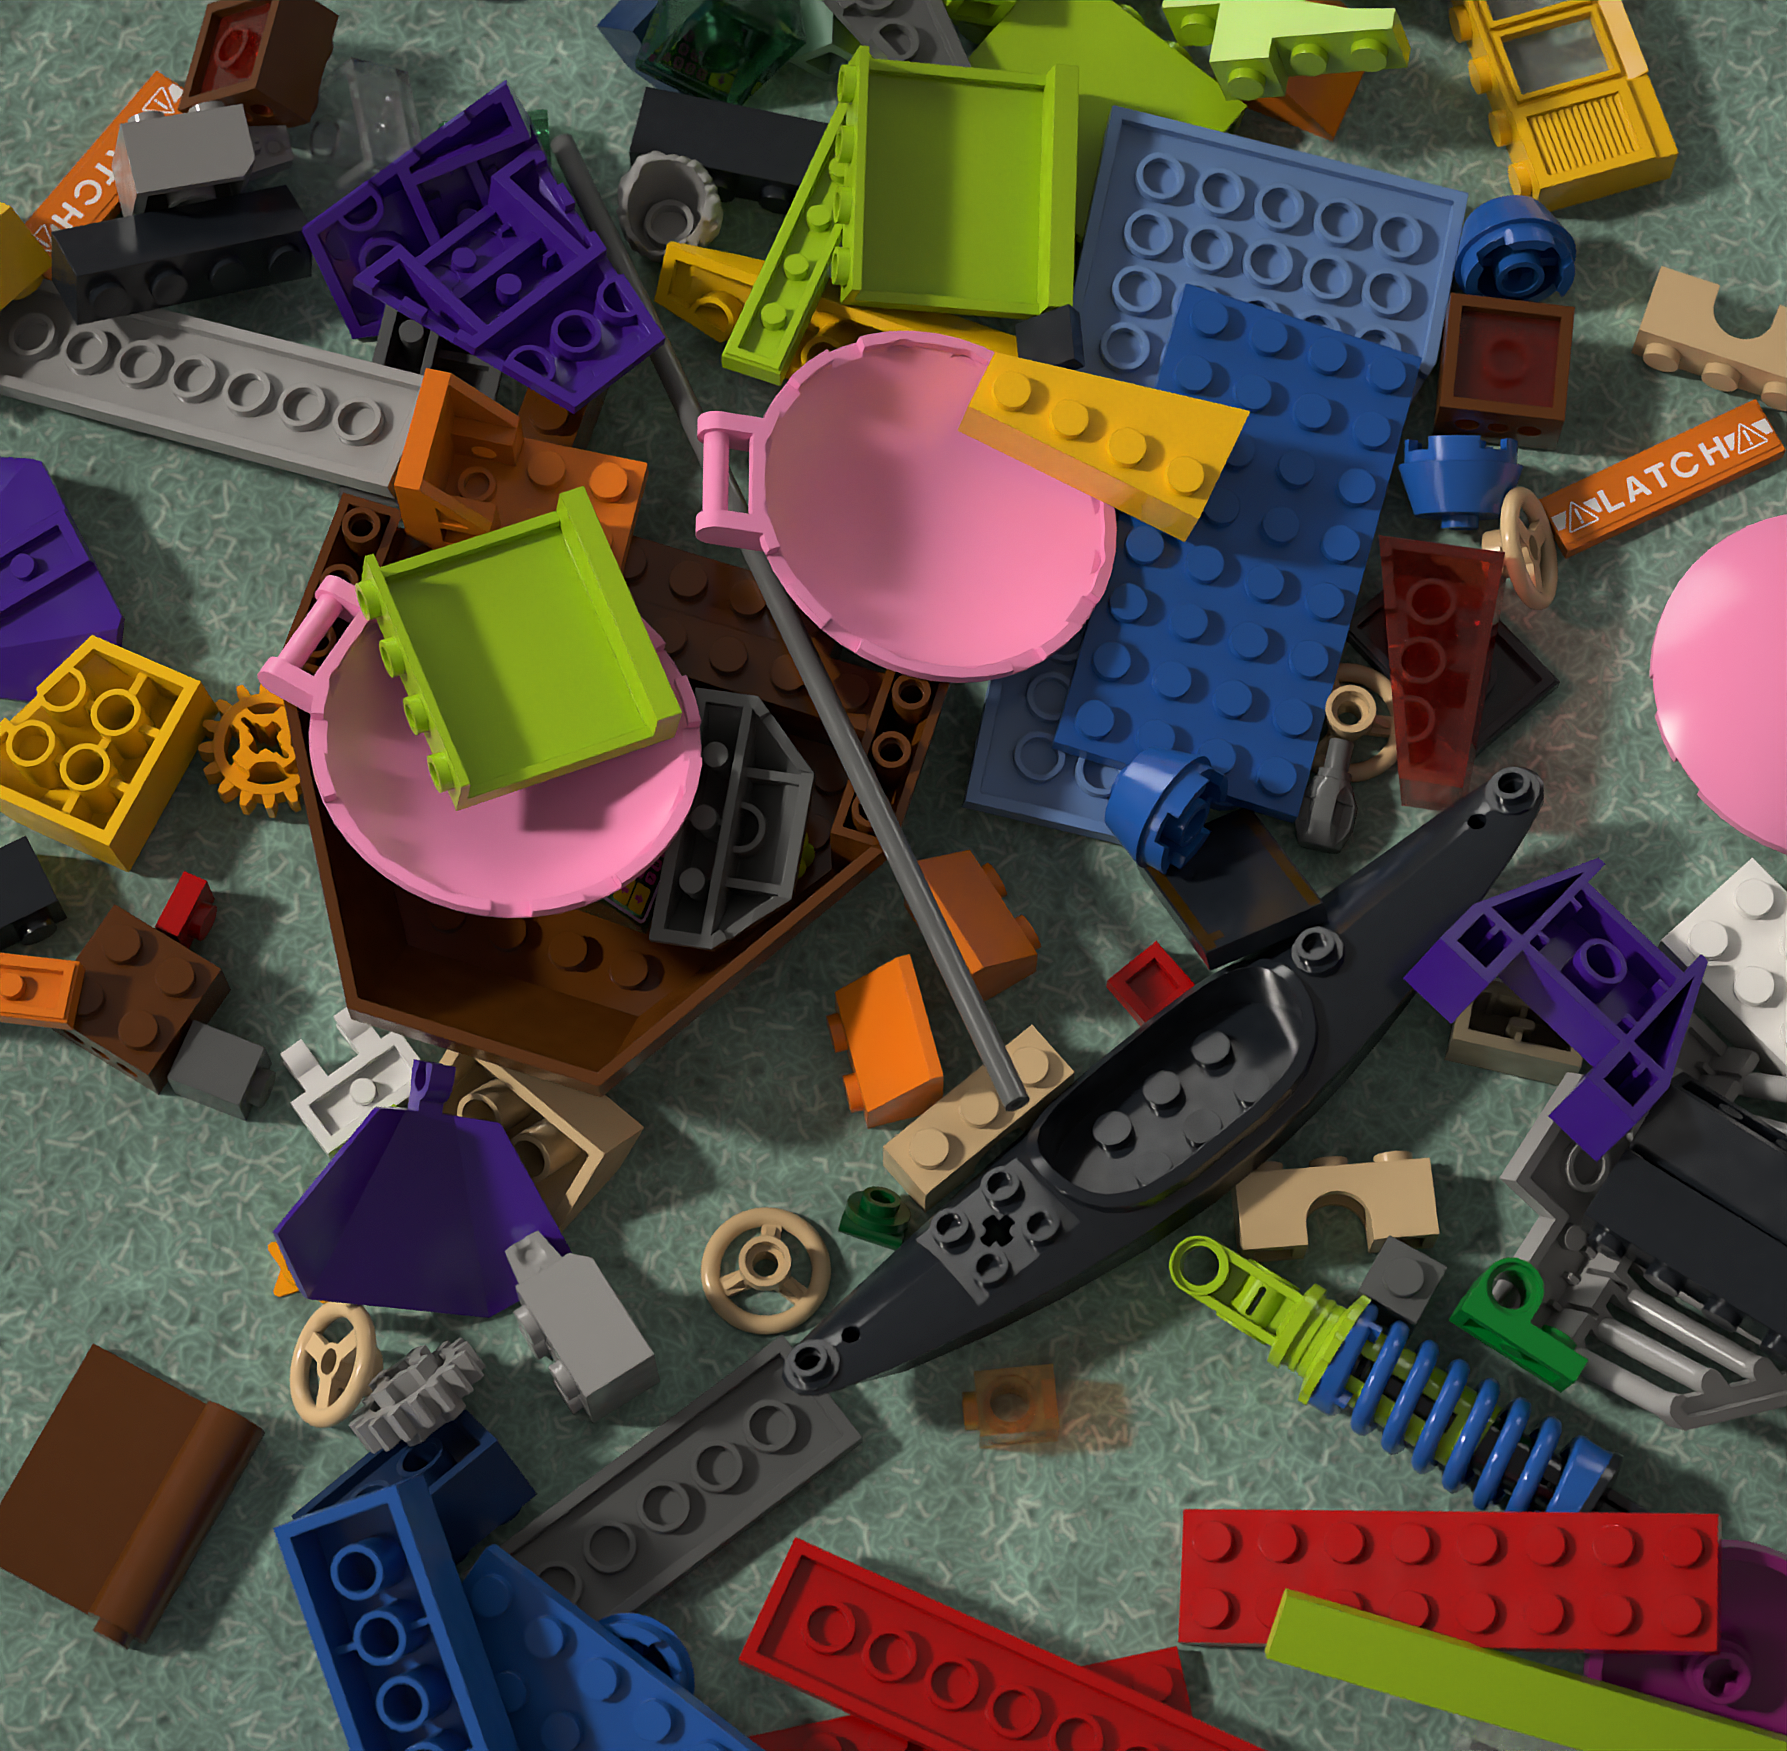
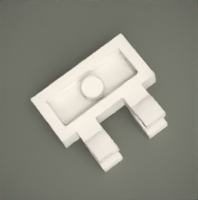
(340, 1102)

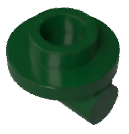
(876, 1217)

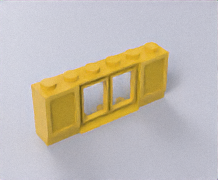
(1566, 96)

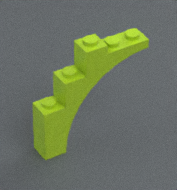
(1270, 40)

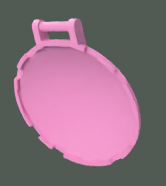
(902, 525)
(1724, 679)
(500, 858)

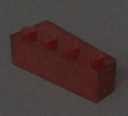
(1441, 646)

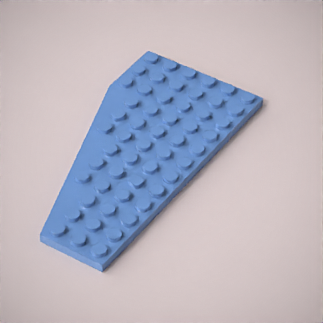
(1253, 225)

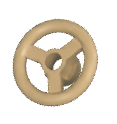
(1528, 553)
(1360, 703)
(766, 1246)
(342, 1367)

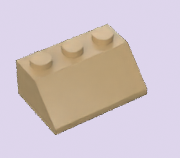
(560, 1133)

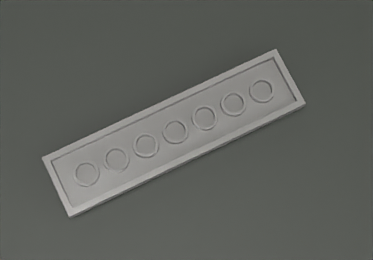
(213, 388)

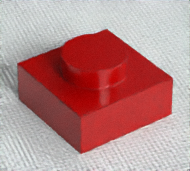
(188, 911)
(1149, 983)

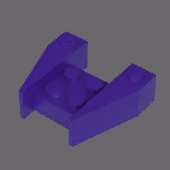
(1587, 980)

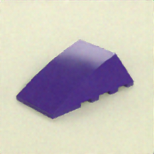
(417, 199)
(525, 290)

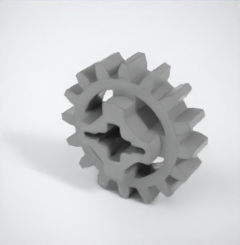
(417, 1395)

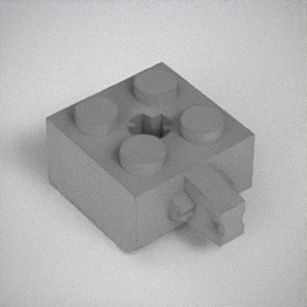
(193, 156)
(582, 1327)

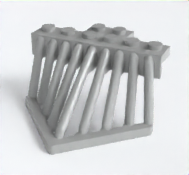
(1559, 1185)

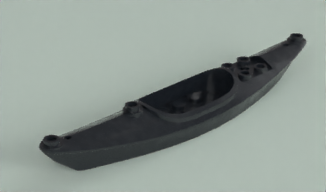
(1173, 1107)

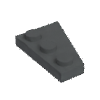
(902, 30)

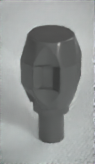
(1329, 803)

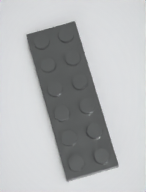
(685, 1489)

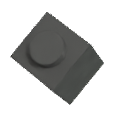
(222, 1071)
(1401, 1283)

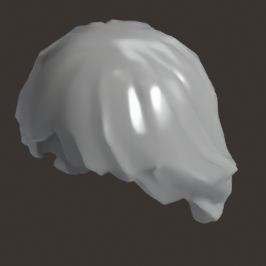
(667, 201)

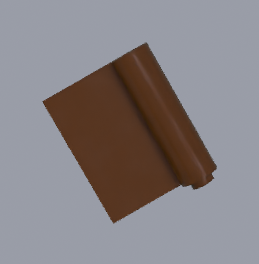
(121, 1494)

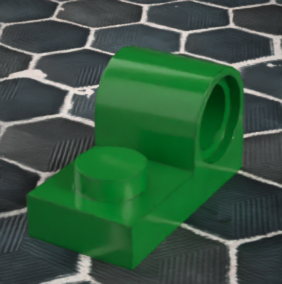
(1542, 1351)

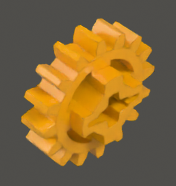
(251, 767)

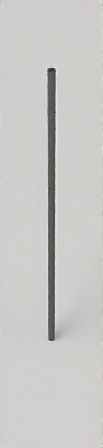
(813, 673)

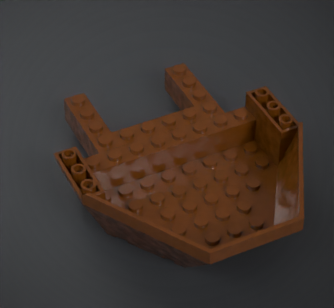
(567, 988)

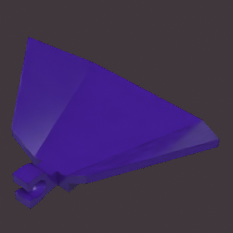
(47, 582)
(417, 1211)

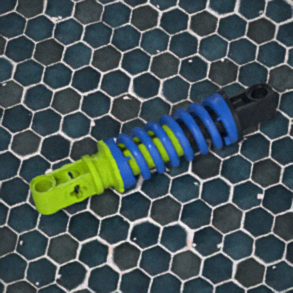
(1408, 1393)

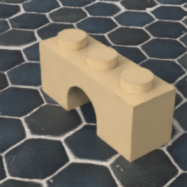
(1684, 335)
(959, 1129)
(1387, 1195)

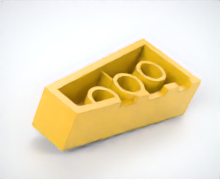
(1107, 437)

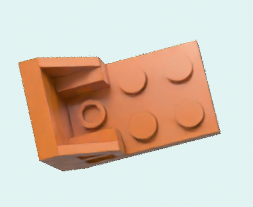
(476, 472)

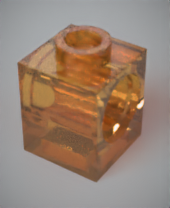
(1033, 1385)

